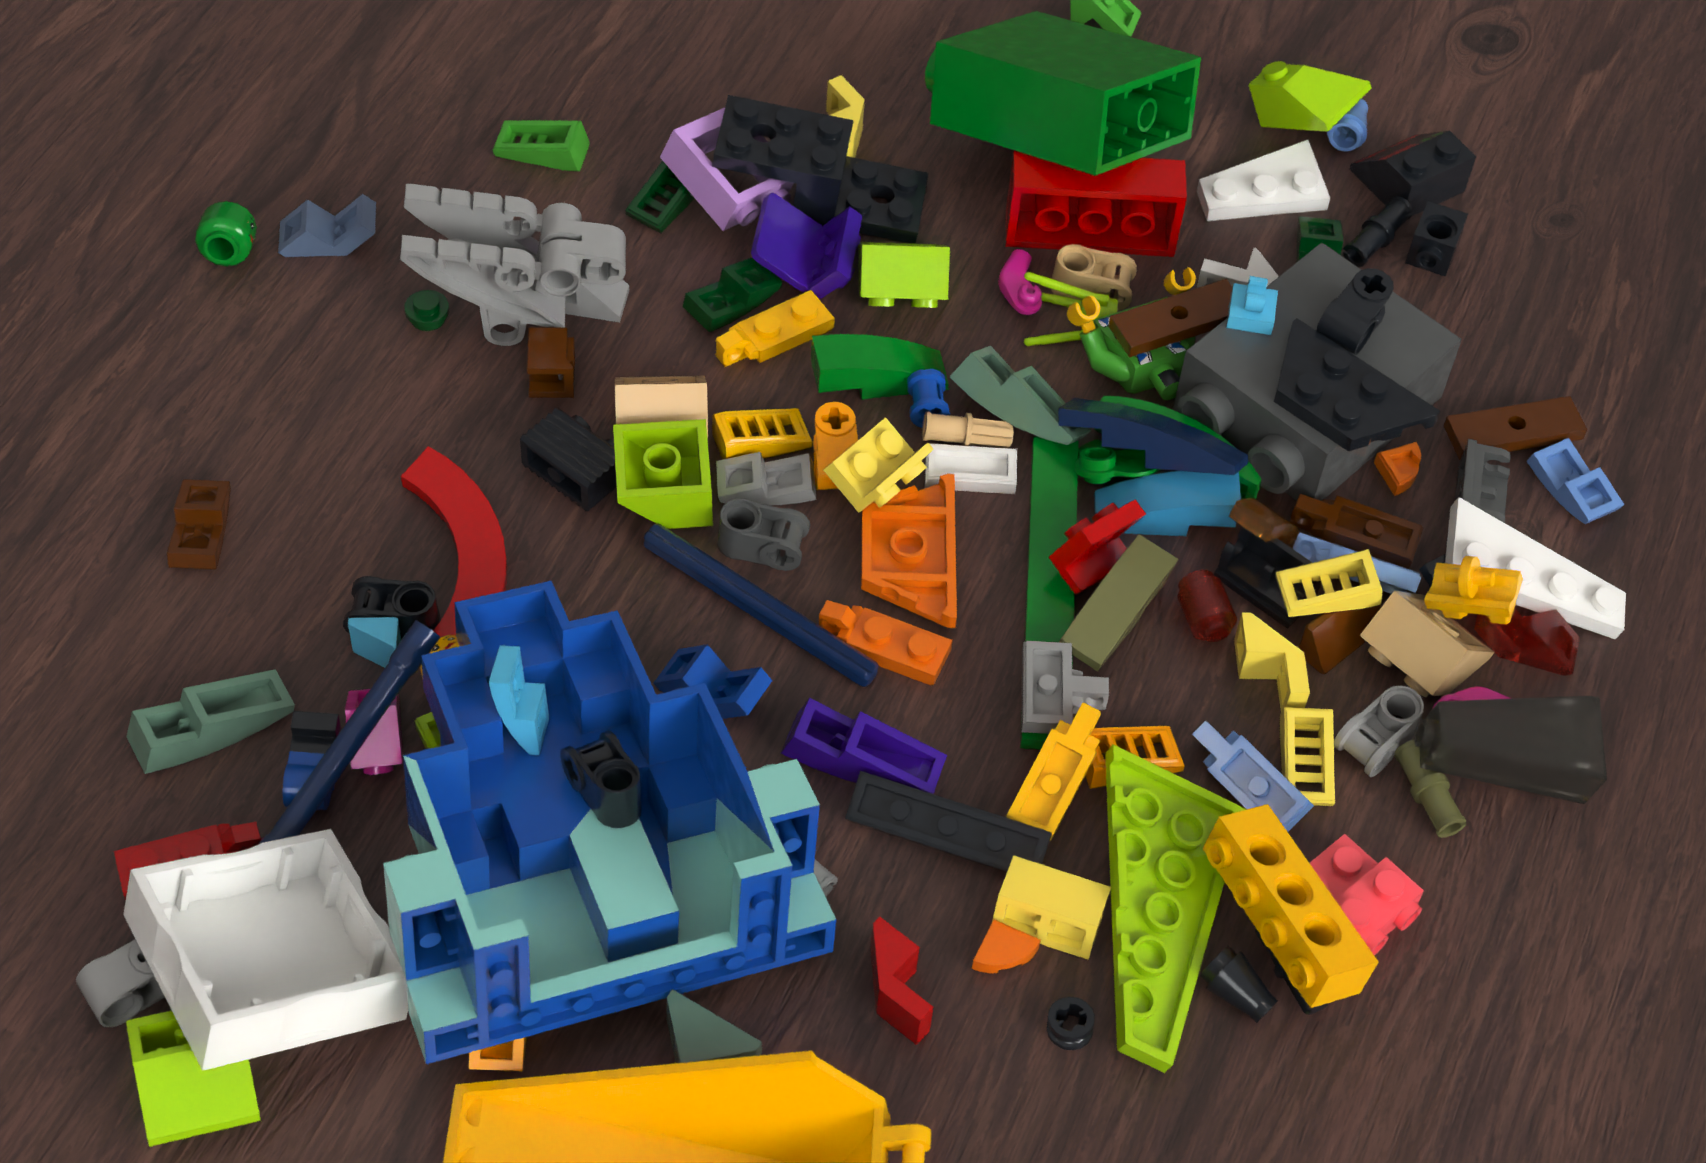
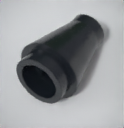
(1238, 983)

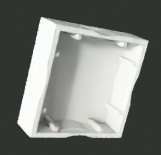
(266, 947)

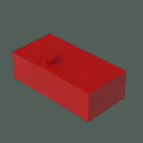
(1118, 211)

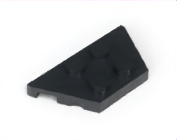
(1343, 393)

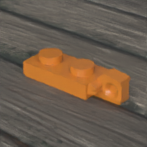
(888, 640)

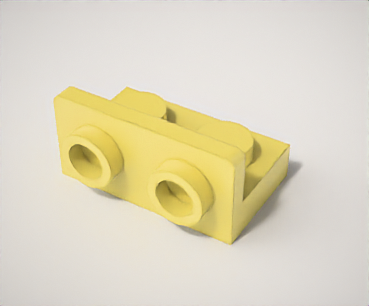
(874, 465)

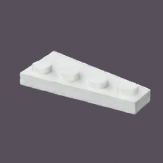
(1547, 577)

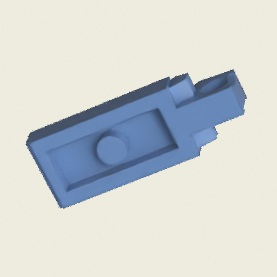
(1251, 775)

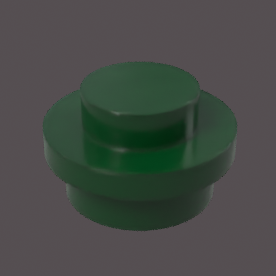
(427, 309)

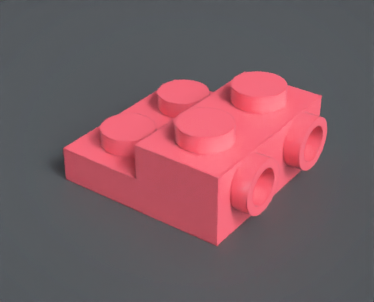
(1369, 892)

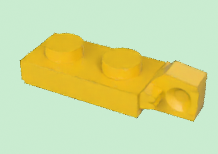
(775, 330)
(1057, 772)

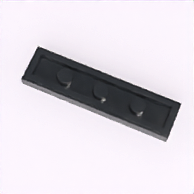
(944, 823)

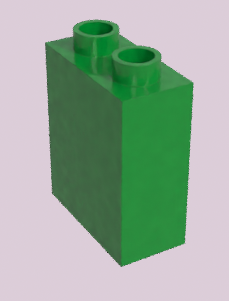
(1063, 91)

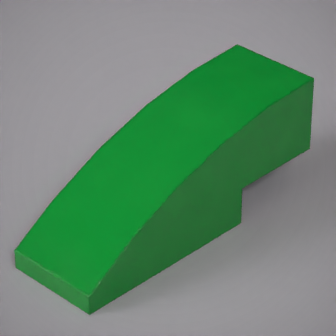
(869, 363)

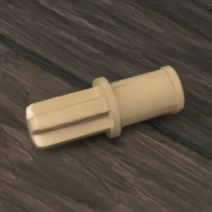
(967, 430)

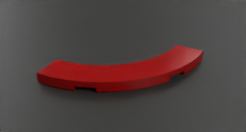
(471, 523)

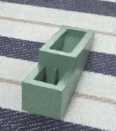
(1015, 397)
(207, 719)

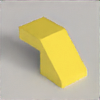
(846, 103)
(1268, 655)

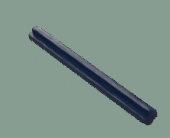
(761, 605)

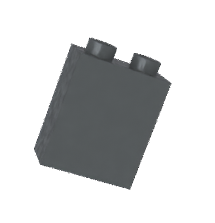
(1235, 373)

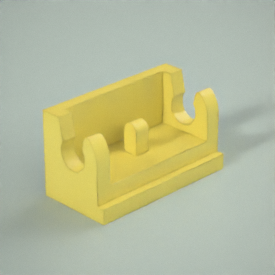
(1052, 906)

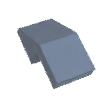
(316, 232)

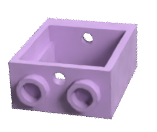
(687, 160)

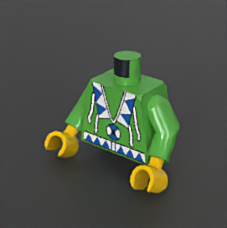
(1138, 373)

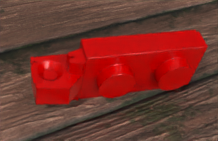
(202, 841)

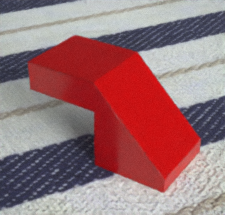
(893, 964)

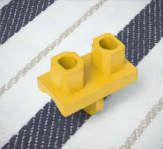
(1474, 590)

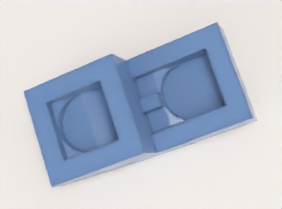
(1569, 480)

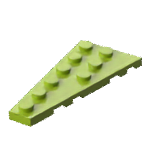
(1159, 899)

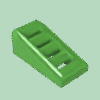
(558, 143)

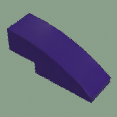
(848, 745)

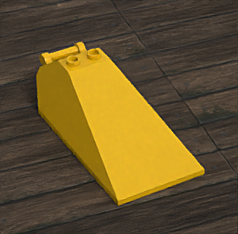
(681, 1113)

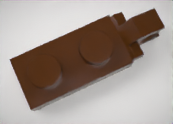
(1358, 528)

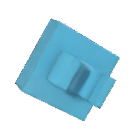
(1252, 307)

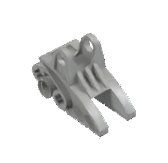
(498, 261)

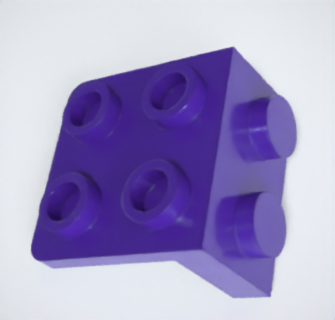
(804, 250)

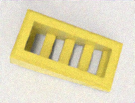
(1342, 567)
(1309, 720)

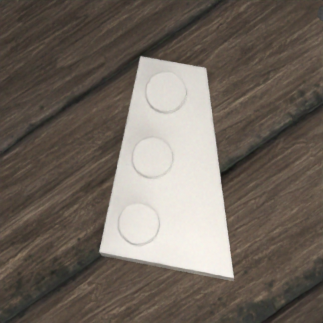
(1266, 186)

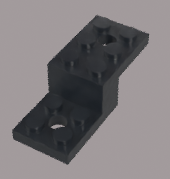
(813, 154)

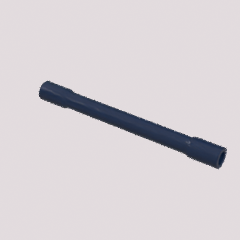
(401, 666)

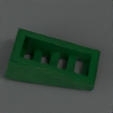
(655, 186)

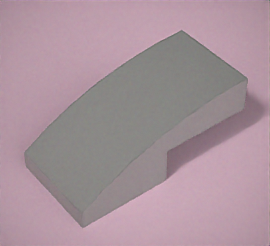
(766, 483)

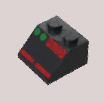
(1418, 169)

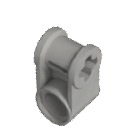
(1376, 733)
(119, 985)

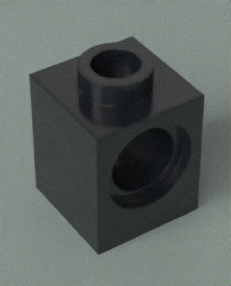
(1436, 238)

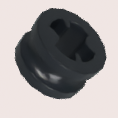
(1080, 1034)

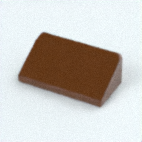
(1334, 636)

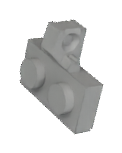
(1053, 688)

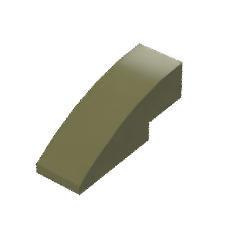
(1119, 602)

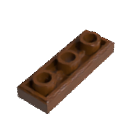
(1172, 318)
(1517, 425)

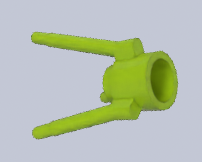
(1107, 307)

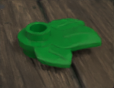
(1101, 463)

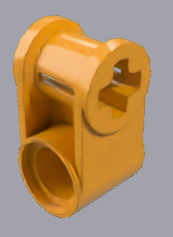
(834, 435)

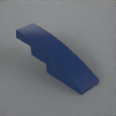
(1165, 441)

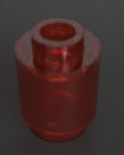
(1206, 606)

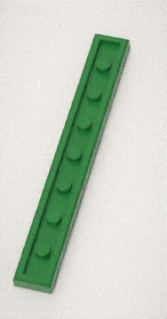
(1051, 514)

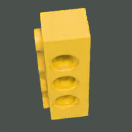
(1289, 906)

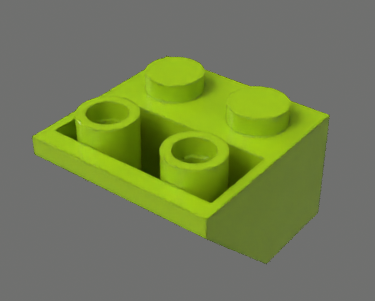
(176, 1093)

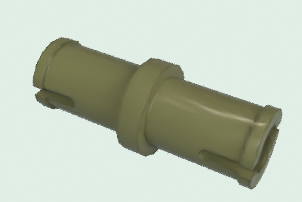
(1431, 791)

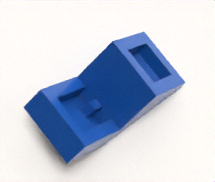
(732, 691)

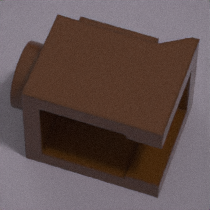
(550, 363)

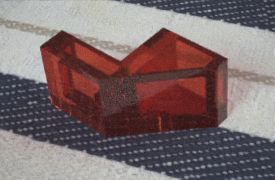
(1533, 640)

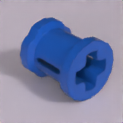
(927, 394)

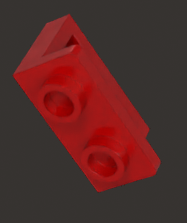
(1095, 546)

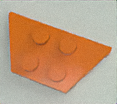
(912, 551)

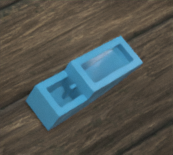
(1175, 501)

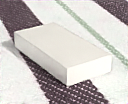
(973, 467)

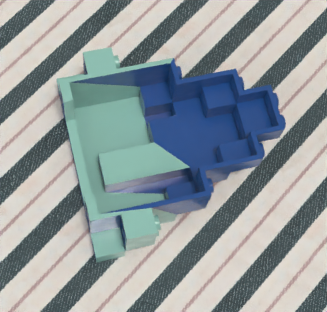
(536, 908)

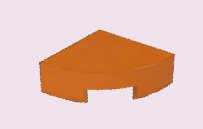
(1399, 466)
(1004, 949)

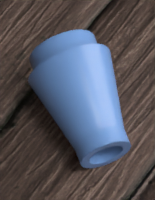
(1351, 129)

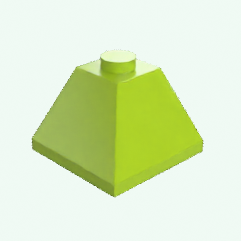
(1304, 96)

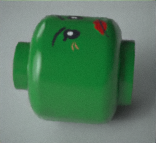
(226, 233)

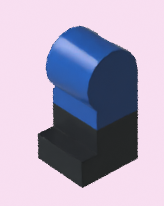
(310, 740)

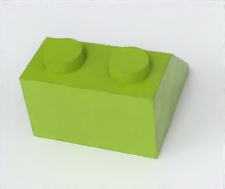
(903, 273)
(665, 472)

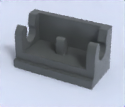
(1482, 482)

